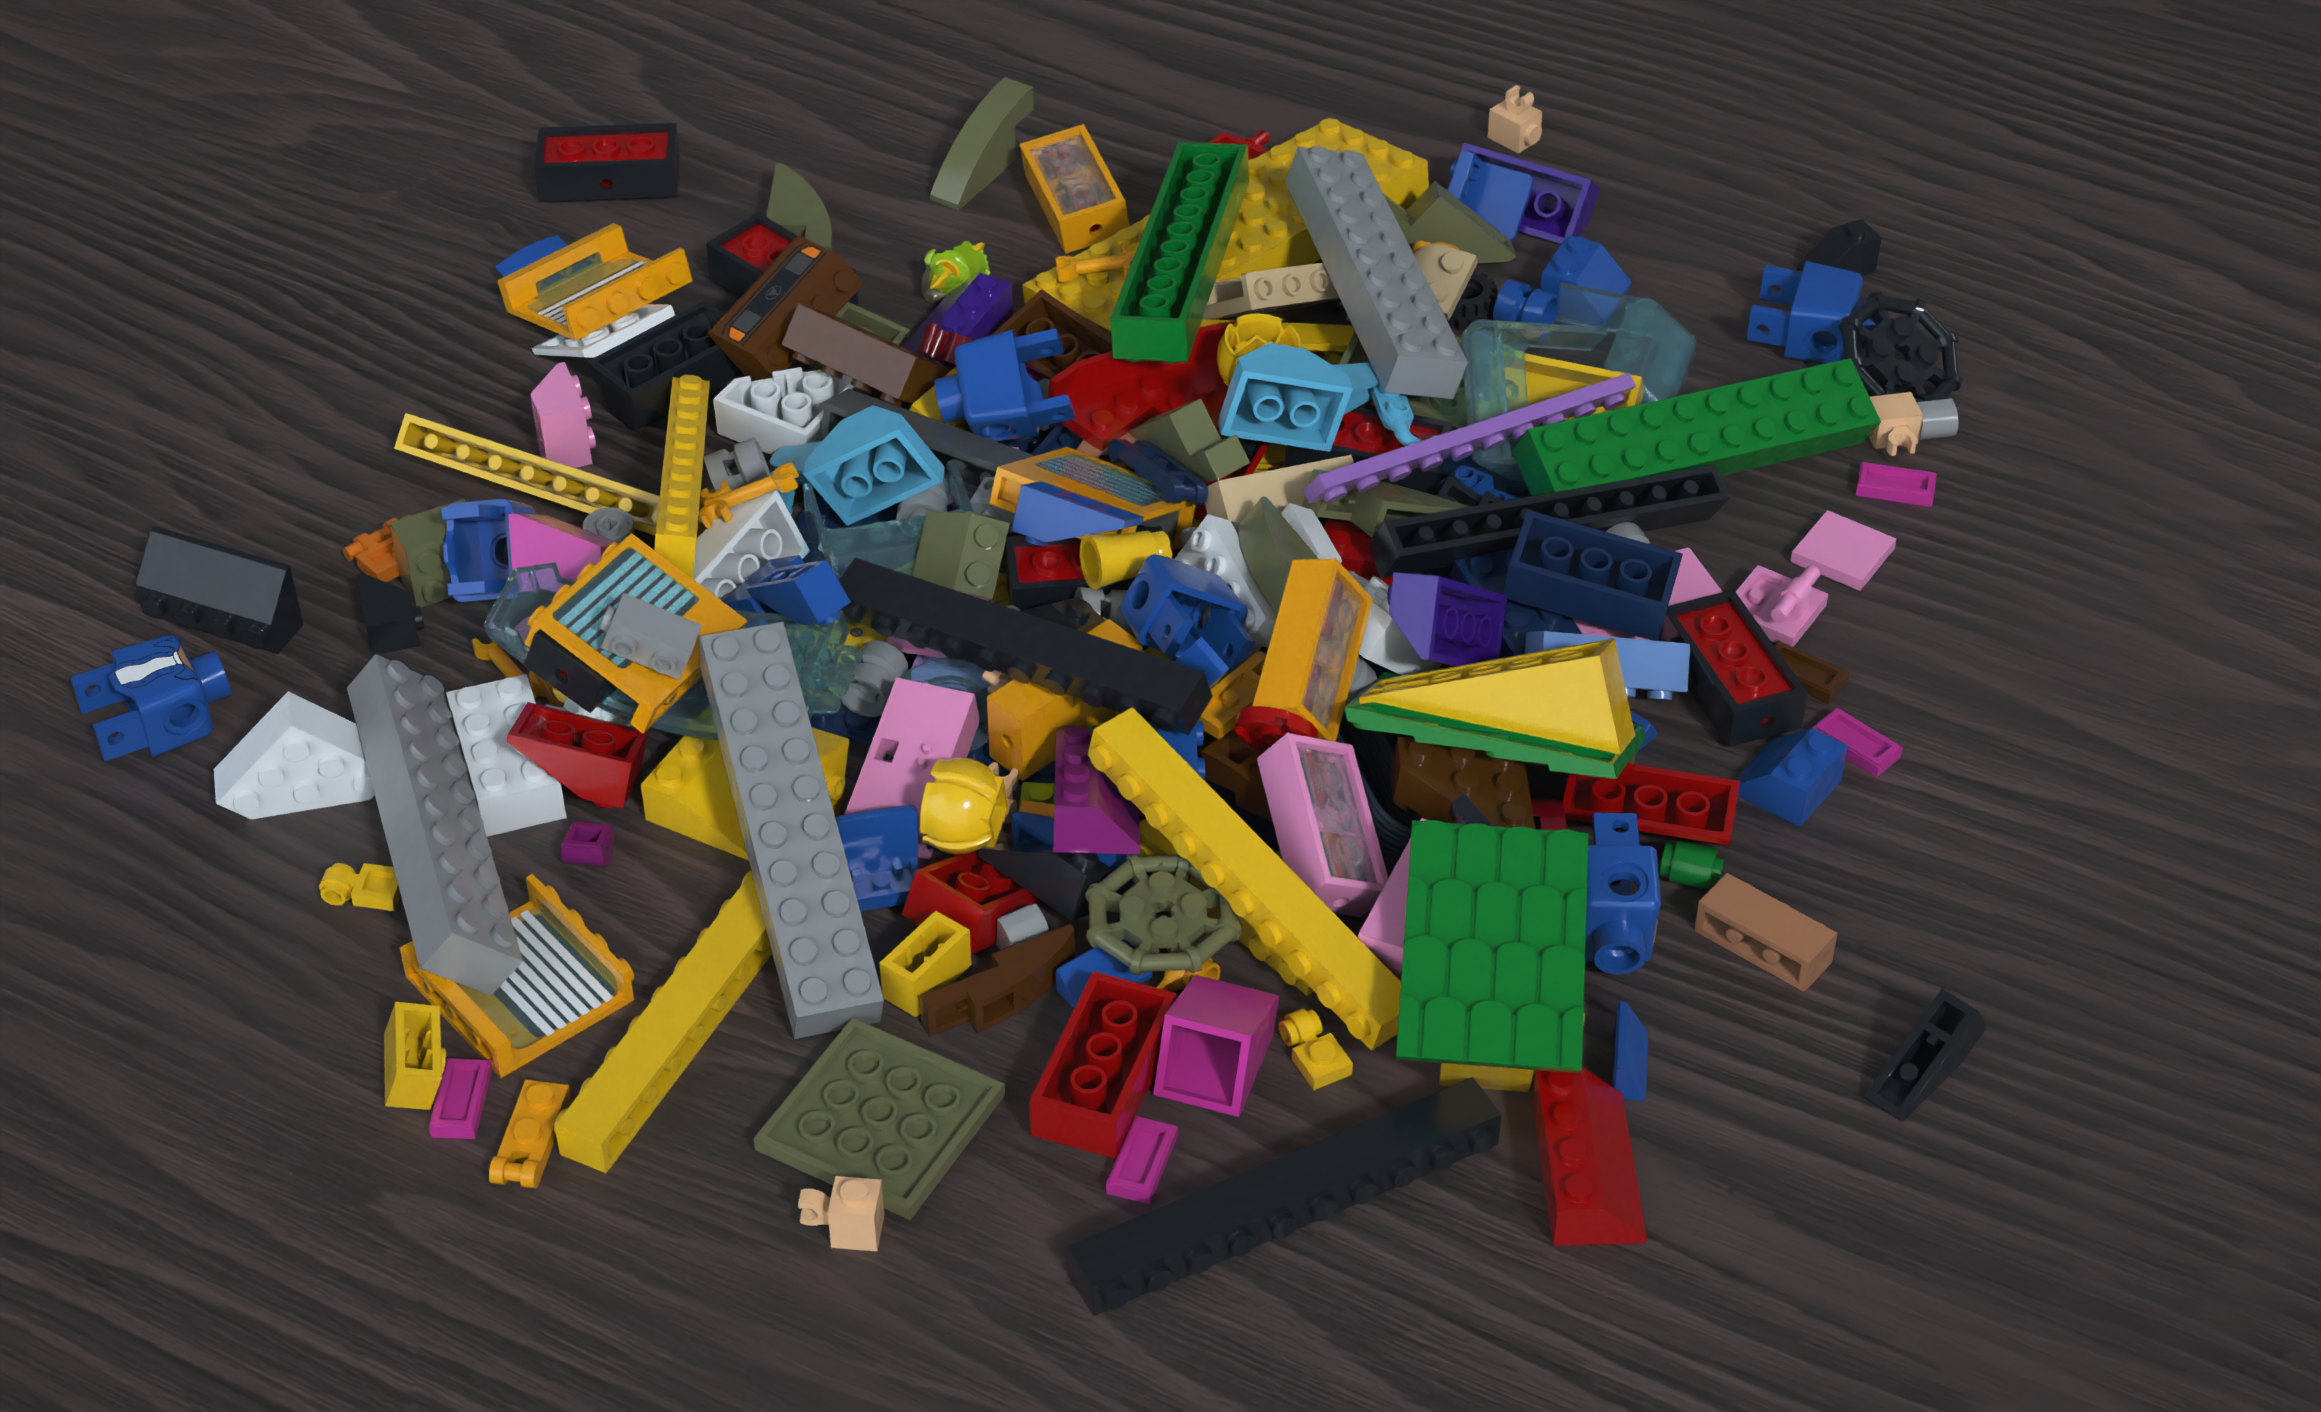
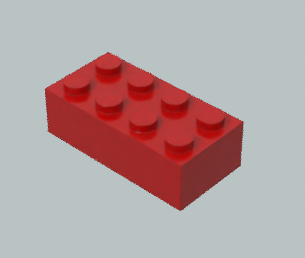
(1101, 1066)

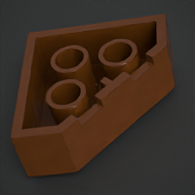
(1435, 775)

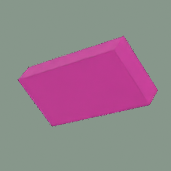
(1896, 484)
(1865, 745)
(460, 1098)
(1142, 1160)

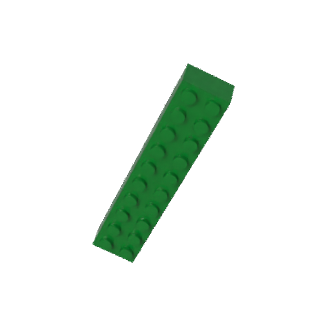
(1180, 253)
(1721, 426)

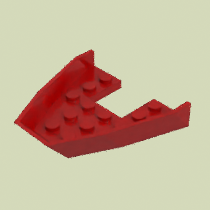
(1121, 394)

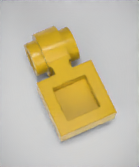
(371, 888)
(1317, 1059)

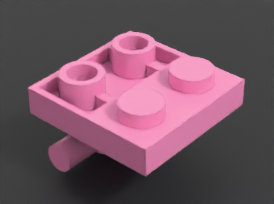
(1783, 604)

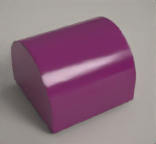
(588, 844)

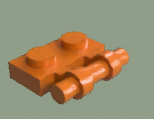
(375, 553)

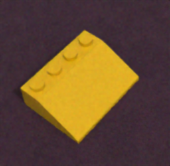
(694, 796)

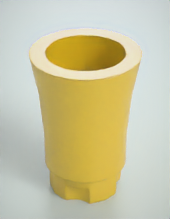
(1119, 556)

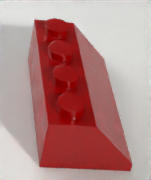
(1663, 799)
(1586, 1160)

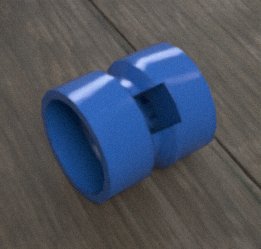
(1520, 304)

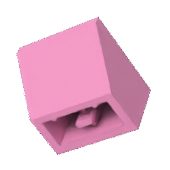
(562, 418)

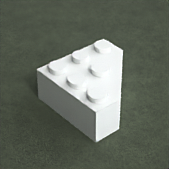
(779, 408)
(1383, 639)
(294, 763)

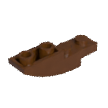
(1236, 768)
(990, 997)

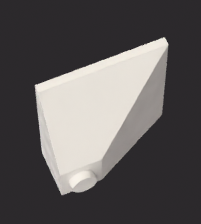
(607, 336)

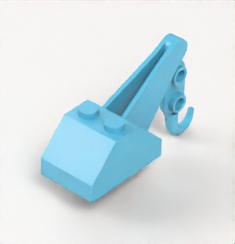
(1300, 399)
(863, 464)

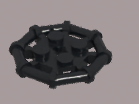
(1879, 367)

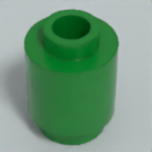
(1691, 864)

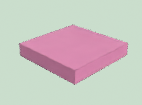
(1843, 550)

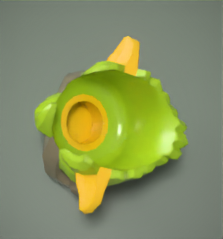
(951, 269)

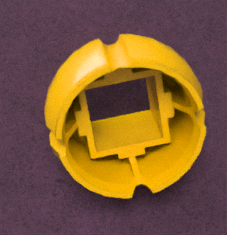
(1249, 334)
(962, 806)

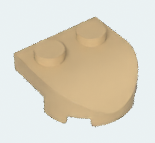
(1446, 273)

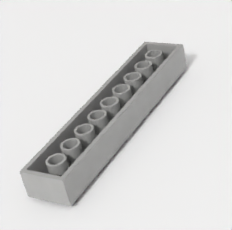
(1375, 274)
(433, 827)
(790, 830)

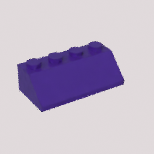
(1558, 201)
(970, 310)
(1447, 618)

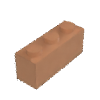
(1765, 932)

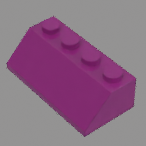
(1087, 804)

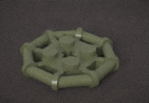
(1148, 933)

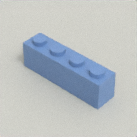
(1645, 664)

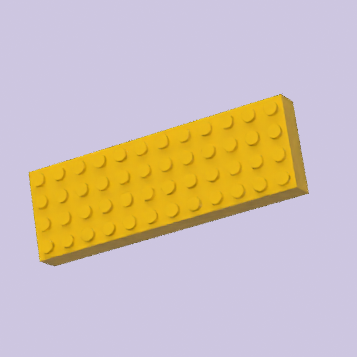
(1268, 226)

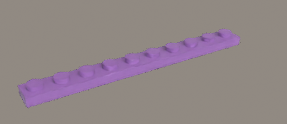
(1462, 441)

